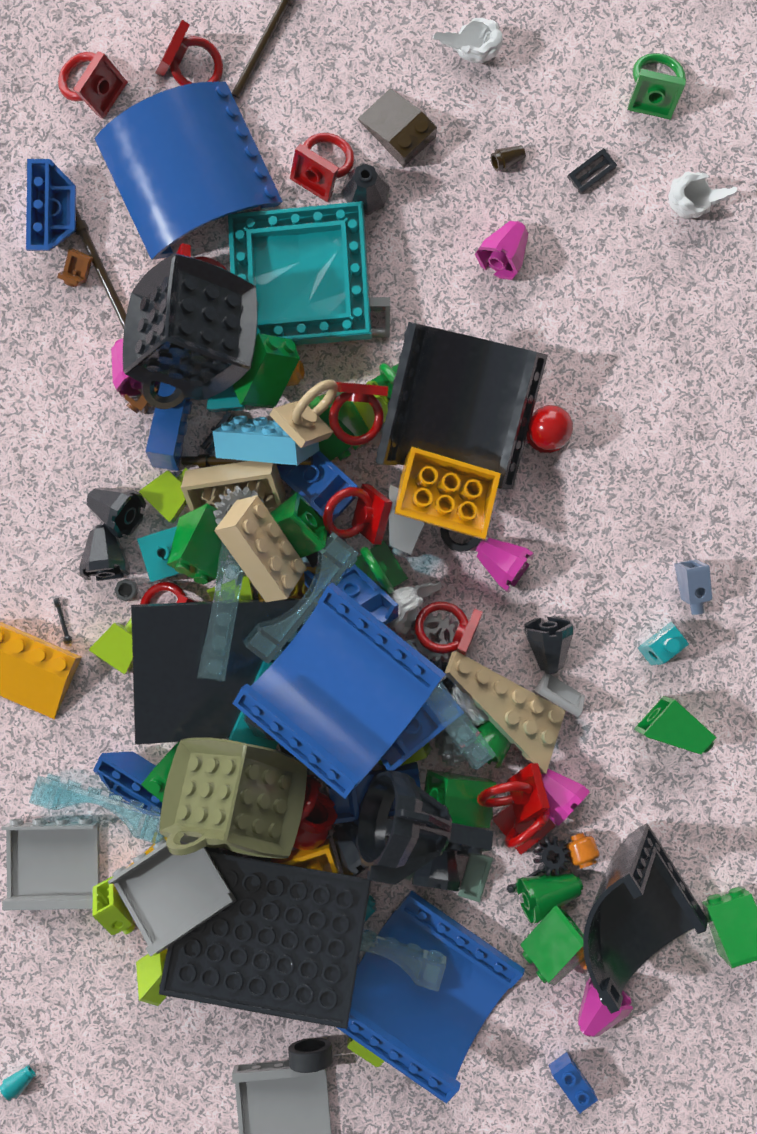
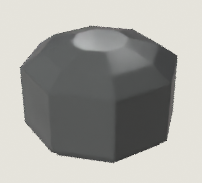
(126, 590)

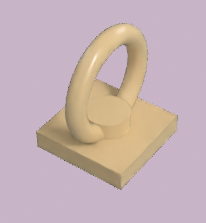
(303, 422)

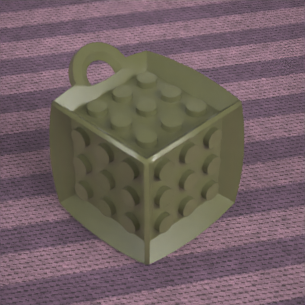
(232, 798)

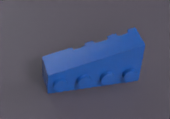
(168, 432)

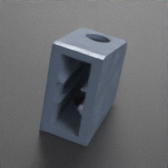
(694, 584)

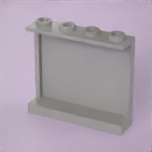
(51, 864)
(171, 894)
(280, 1100)

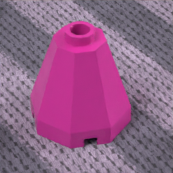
(504, 250)
(121, 381)
(504, 561)
(562, 795)
(595, 1017)

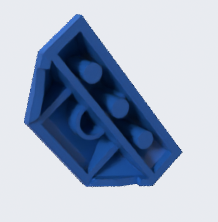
(49, 205)
(124, 775)

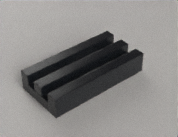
(577, 182)

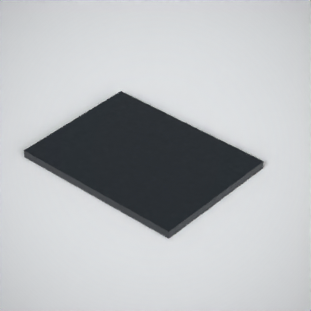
(166, 663)
(277, 949)

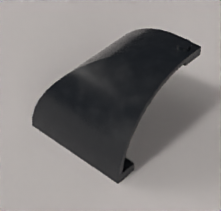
(635, 914)

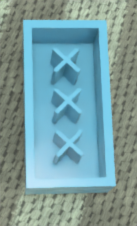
(259, 442)

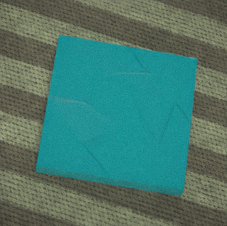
(306, 271)

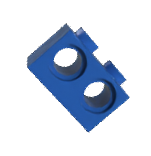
(573, 1082)

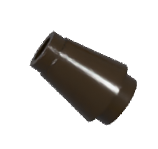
(507, 157)

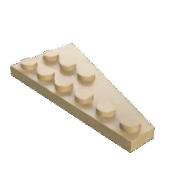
(515, 711)

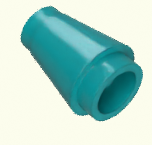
(16, 1083)

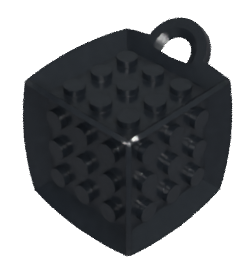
(189, 330)

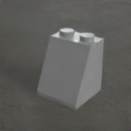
(402, 530)

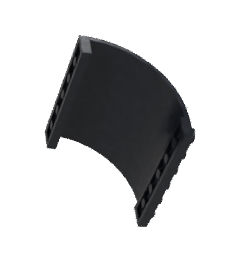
(461, 400)

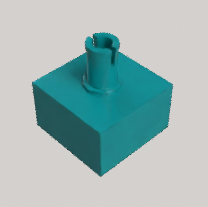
(155, 553)

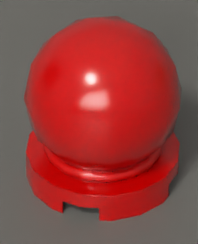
(549, 429)
(316, 826)

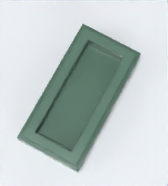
(475, 877)

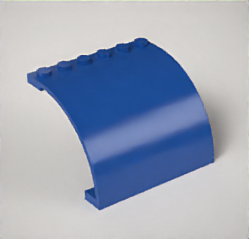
(184, 163)
(340, 691)
(424, 1029)

